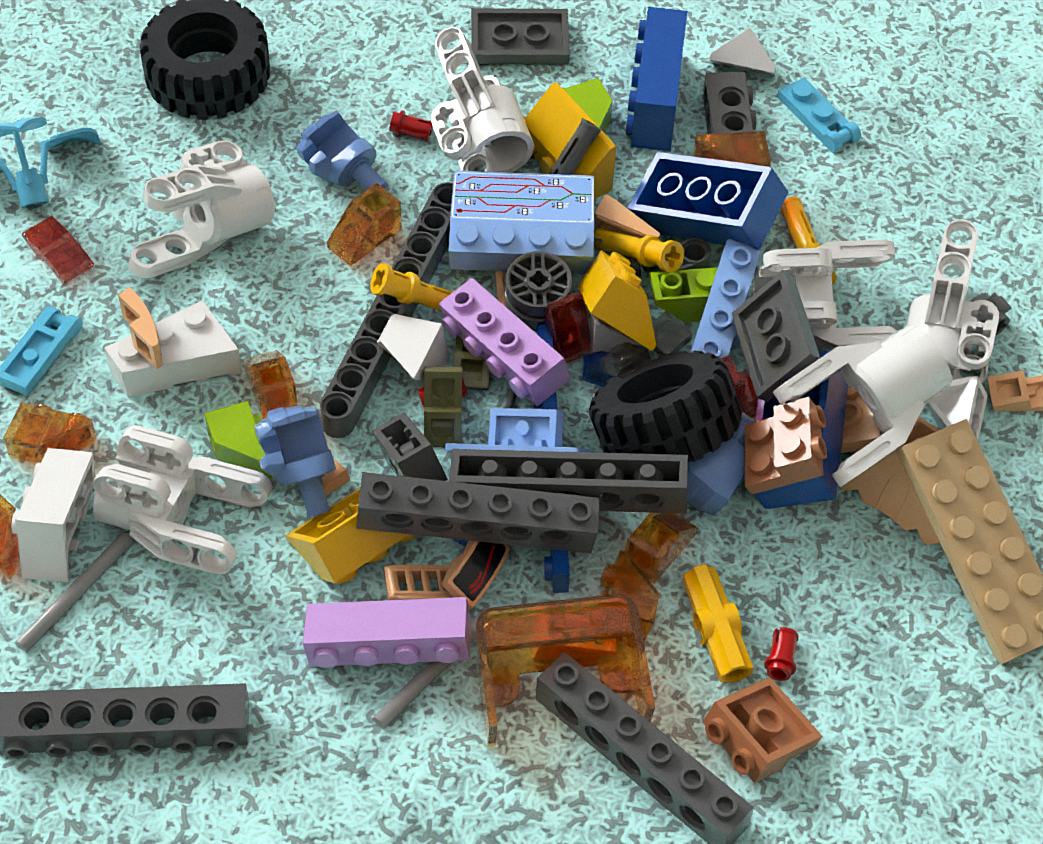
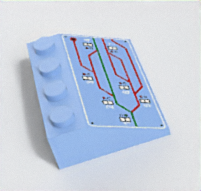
(519, 213)

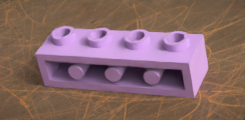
(504, 342)
(387, 632)

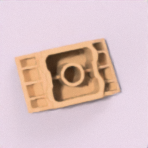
(891, 491)

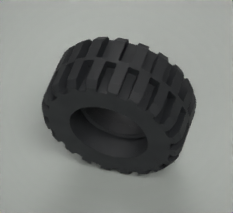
(205, 86)
(668, 407)

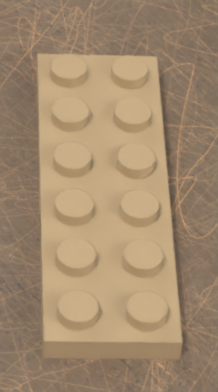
(979, 537)

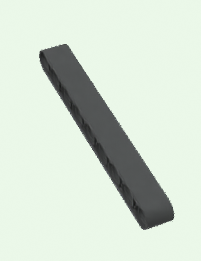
(365, 359)

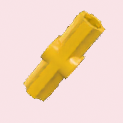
(718, 623)

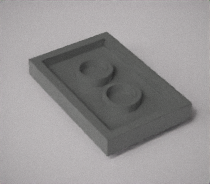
(520, 36)
(775, 334)

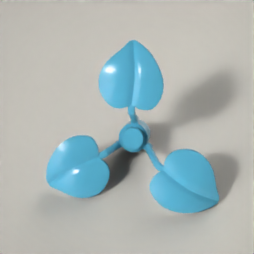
(29, 183)

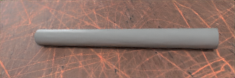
(74, 592)
(414, 687)

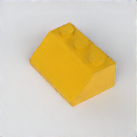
(552, 126)
(617, 297)
(335, 545)

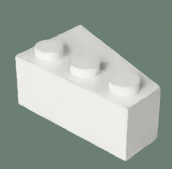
(191, 350)
(52, 512)

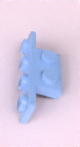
(729, 291)
(523, 431)

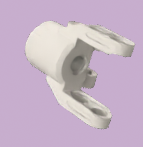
(483, 114)
(218, 205)
(814, 282)
(946, 313)
(892, 380)
(157, 494)

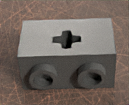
(408, 450)

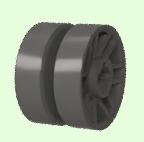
(533, 283)

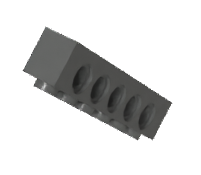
(728, 103)
(619, 479)
(477, 512)
(107, 706)
(643, 752)

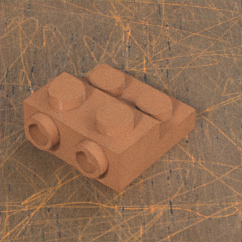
(785, 446)
(760, 729)

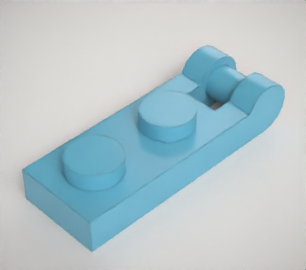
(818, 114)
(38, 350)

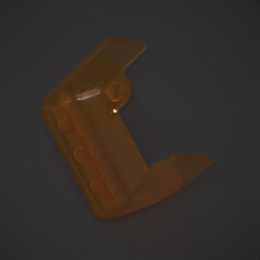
(533, 635)

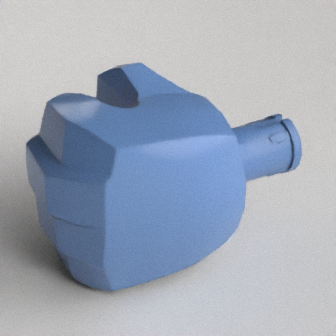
(338, 153)
(297, 452)
(718, 474)

